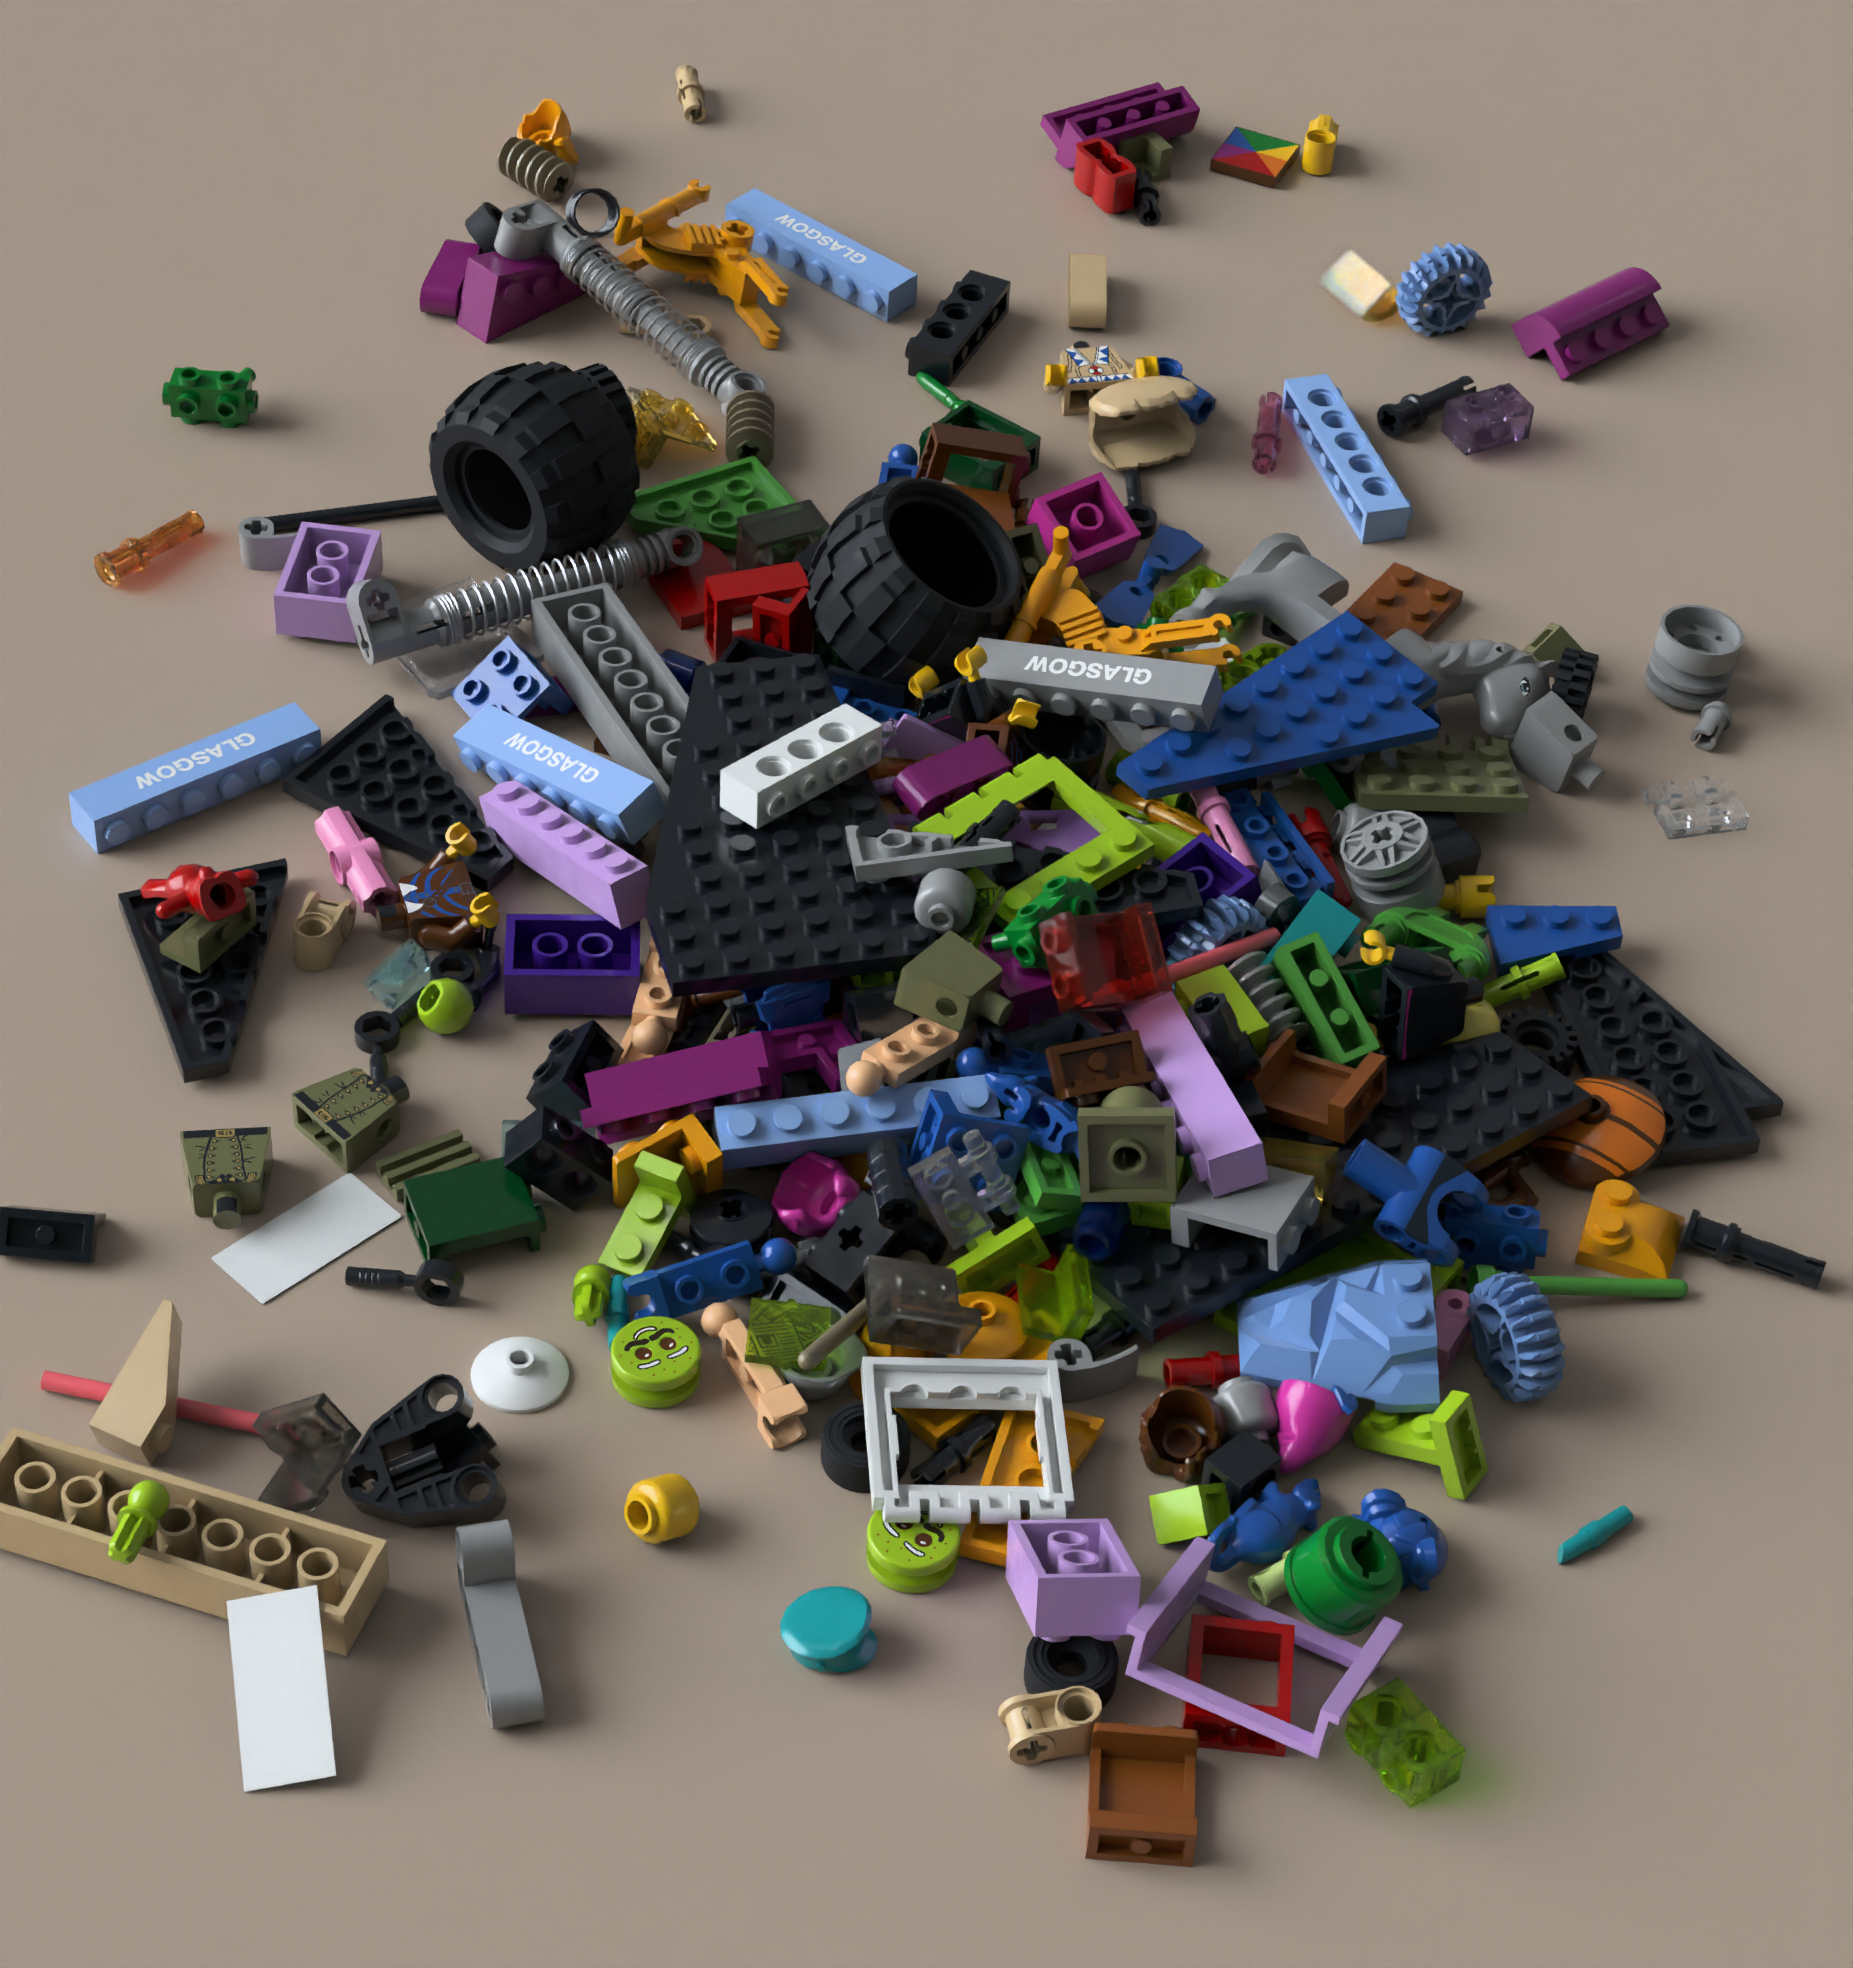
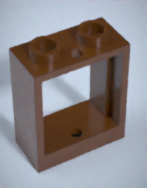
(977, 443)

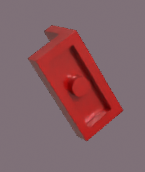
(783, 624)

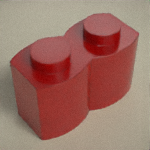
(1104, 175)

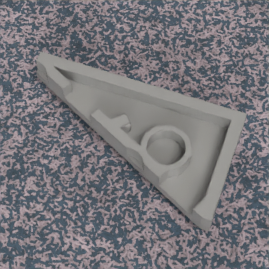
(917, 854)

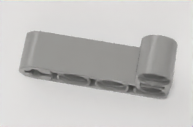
(498, 1624)

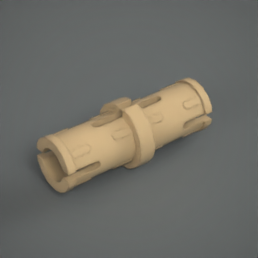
(690, 93)

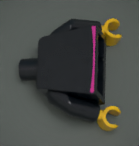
(959, 701)
(1419, 998)

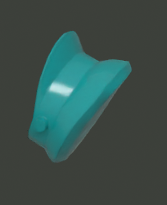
(830, 1629)

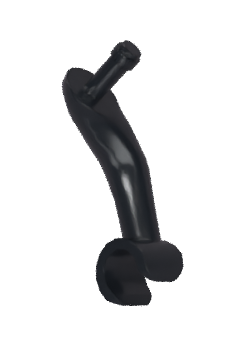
(489, 961)

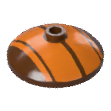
(1608, 1142)

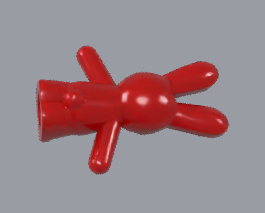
(200, 891)

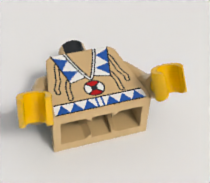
(1087, 371)

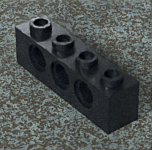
(958, 327)

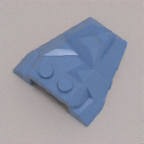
(1349, 1329)

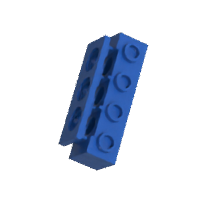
(1275, 841)

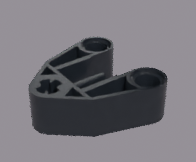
(404, 1429)

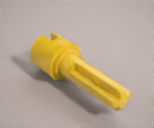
(1469, 896)

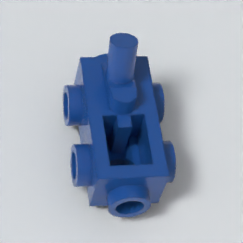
(1497, 1236)

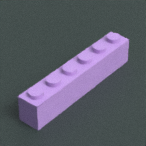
(568, 853)
(1207, 1115)

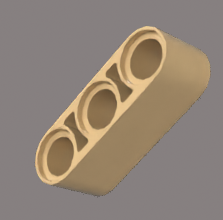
(1087, 290)

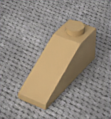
(142, 1402)

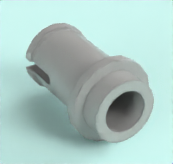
(1714, 719)

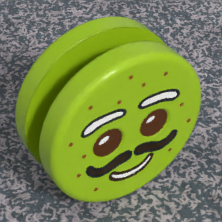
(655, 1362)
(912, 1554)

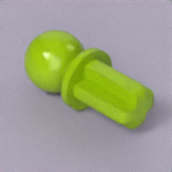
(590, 1293)
(138, 1520)

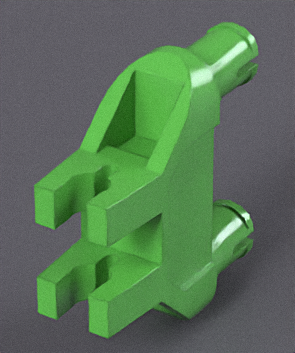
(1432, 929)

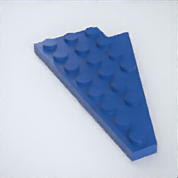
(1312, 705)

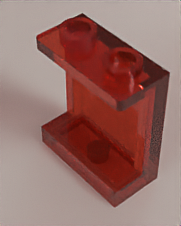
(1105, 958)

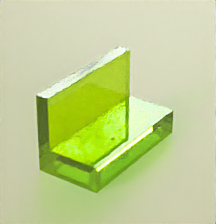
(1056, 1301)

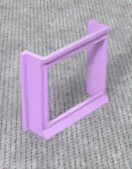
(1187, 1585)

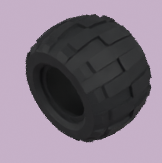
(534, 466)
(913, 580)

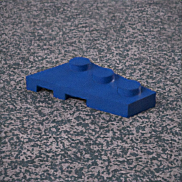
(1531, 933)

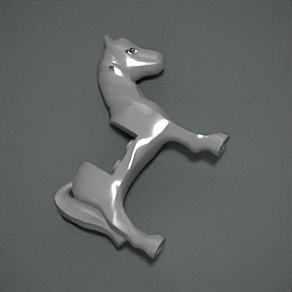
(1299, 596)

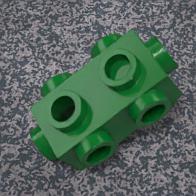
(211, 395)
(1023, 934)

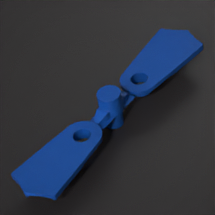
(1132, 599)

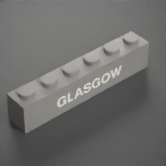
(1103, 684)

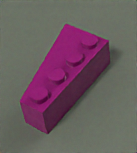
(509, 293)

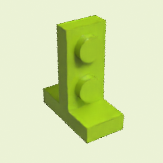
(649, 1216)
(994, 1258)
(1441, 1439)

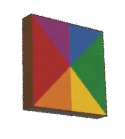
(1254, 157)

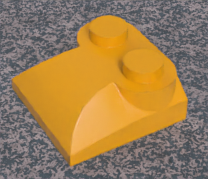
(1628, 1234)

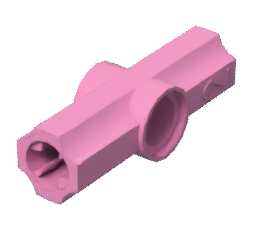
(355, 860)

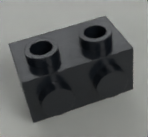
(561, 1078)

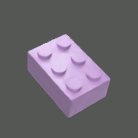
(318, 577)
(1072, 1578)

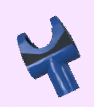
(1413, 1197)

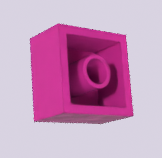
(1096, 521)

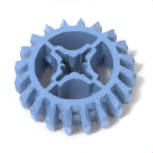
(1438, 283)
(1221, 923)
(1516, 1336)

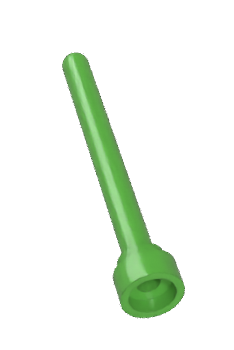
(1591, 1285)

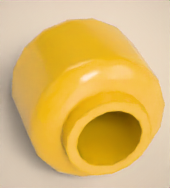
(662, 1508)

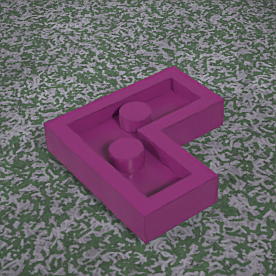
(813, 1047)

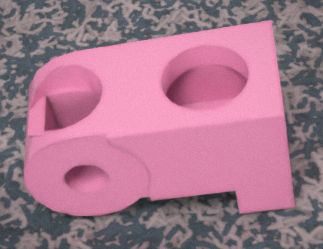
(1451, 1326)

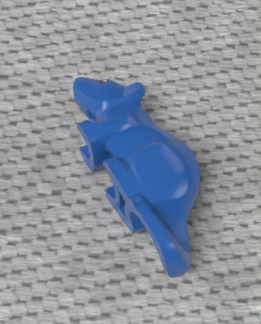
(1050, 1119)
(1266, 1529)

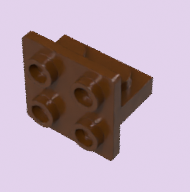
(1096, 1066)

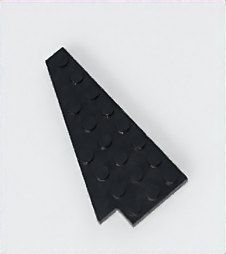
(1642, 1038)

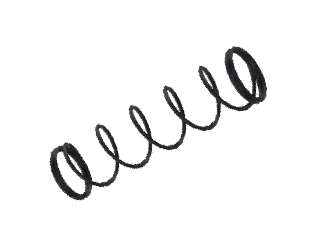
(611, 203)

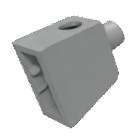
(1555, 746)

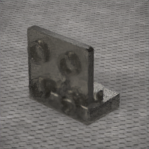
(917, 1306)
(313, 1443)

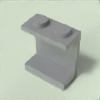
(1268, 1210)

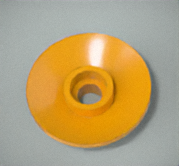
(1000, 1330)

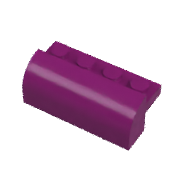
(1121, 116)
(1594, 322)
(649, 1092)

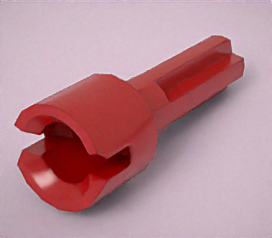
(1320, 840)

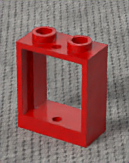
(743, 588)
(1244, 1640)

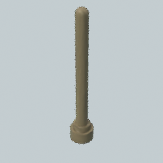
(846, 1325)

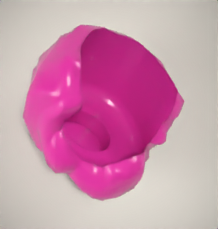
(812, 1194)

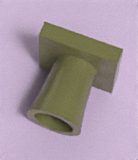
(1128, 1149)

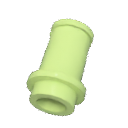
(1269, 1583)

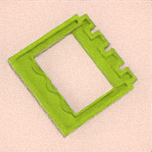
(1098, 862)

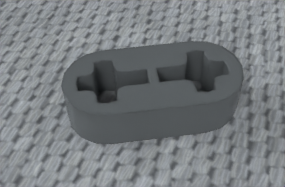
(1278, 907)

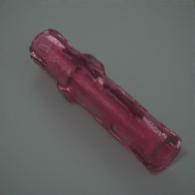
(1266, 439)

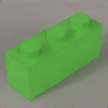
(1326, 1003)

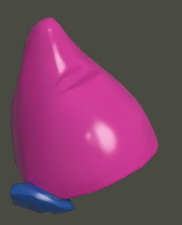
(1310, 1421)

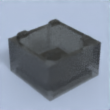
(777, 535)

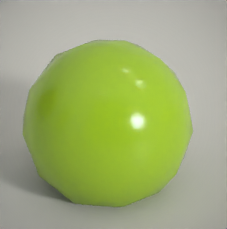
(445, 1006)

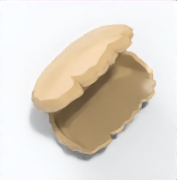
(1141, 422)

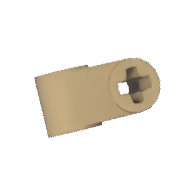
(321, 931)
(1050, 1723)

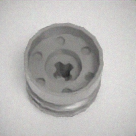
(1693, 656)
(1392, 863)

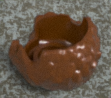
(1181, 1431)

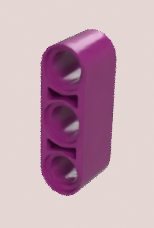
(445, 280)
(950, 776)

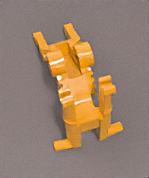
(704, 255)
(1062, 608)

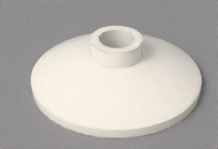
(519, 1375)

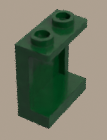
(471, 1209)

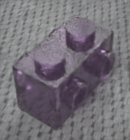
(1487, 419)

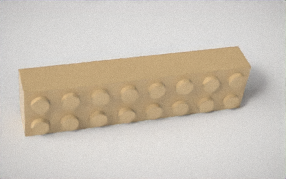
(208, 1545)

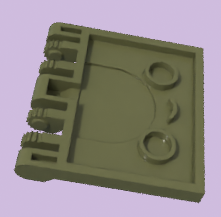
(1441, 777)

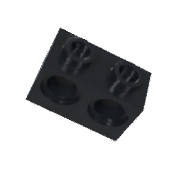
(558, 1158)

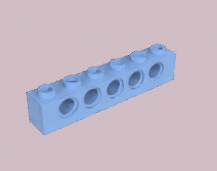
(1346, 459)

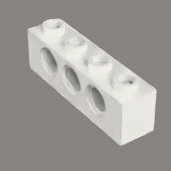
(800, 765)

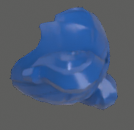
(1412, 1533)

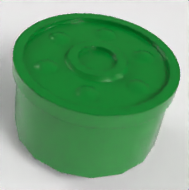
(1343, 1575)

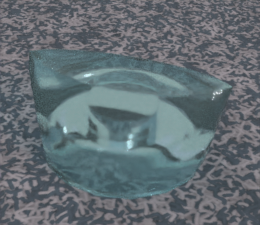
(398, 973)

